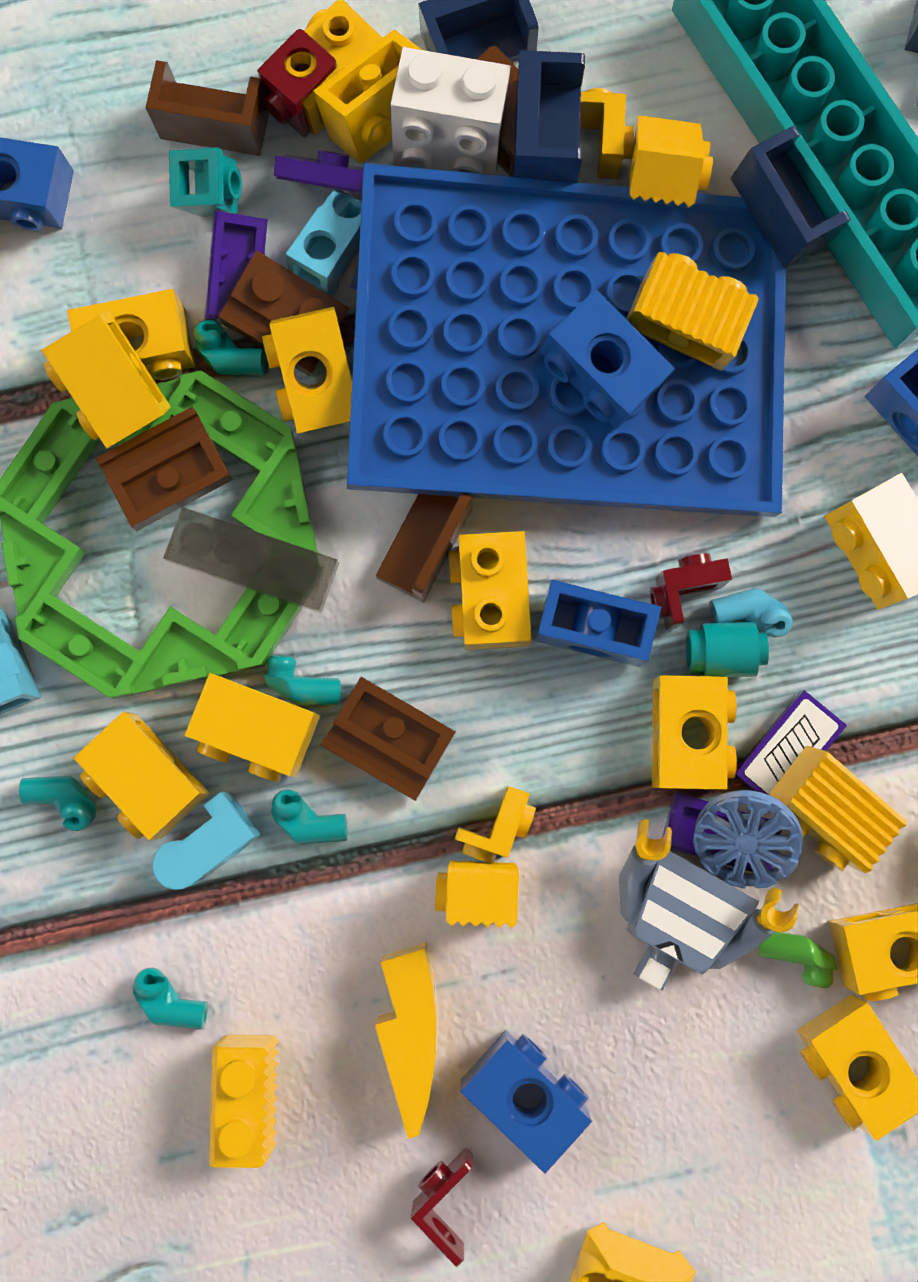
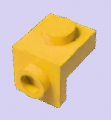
(606, 112)
(512, 820)

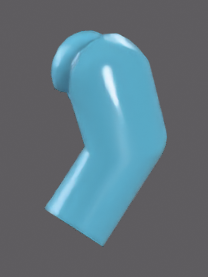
(753, 606)

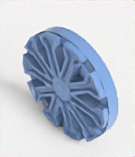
(748, 839)

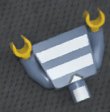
(689, 912)

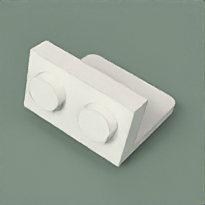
(448, 112)

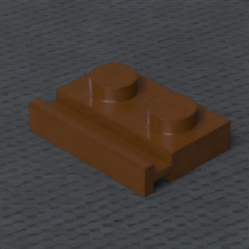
(272, 293)
(164, 469)
(388, 738)

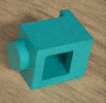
(216, 181)

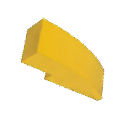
(410, 1031)

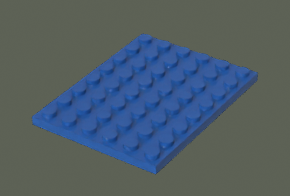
(450, 327)

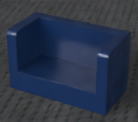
(474, 26)
(548, 115)
(782, 200)

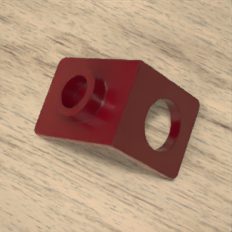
(288, 93)
(434, 1188)

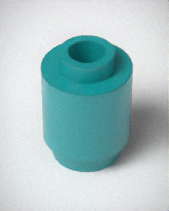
(726, 649)

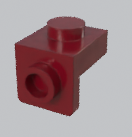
(693, 575)

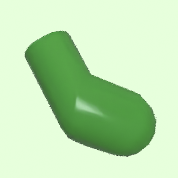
(801, 950)

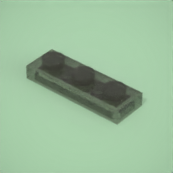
(251, 560)

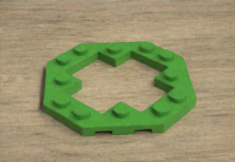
(178, 648)

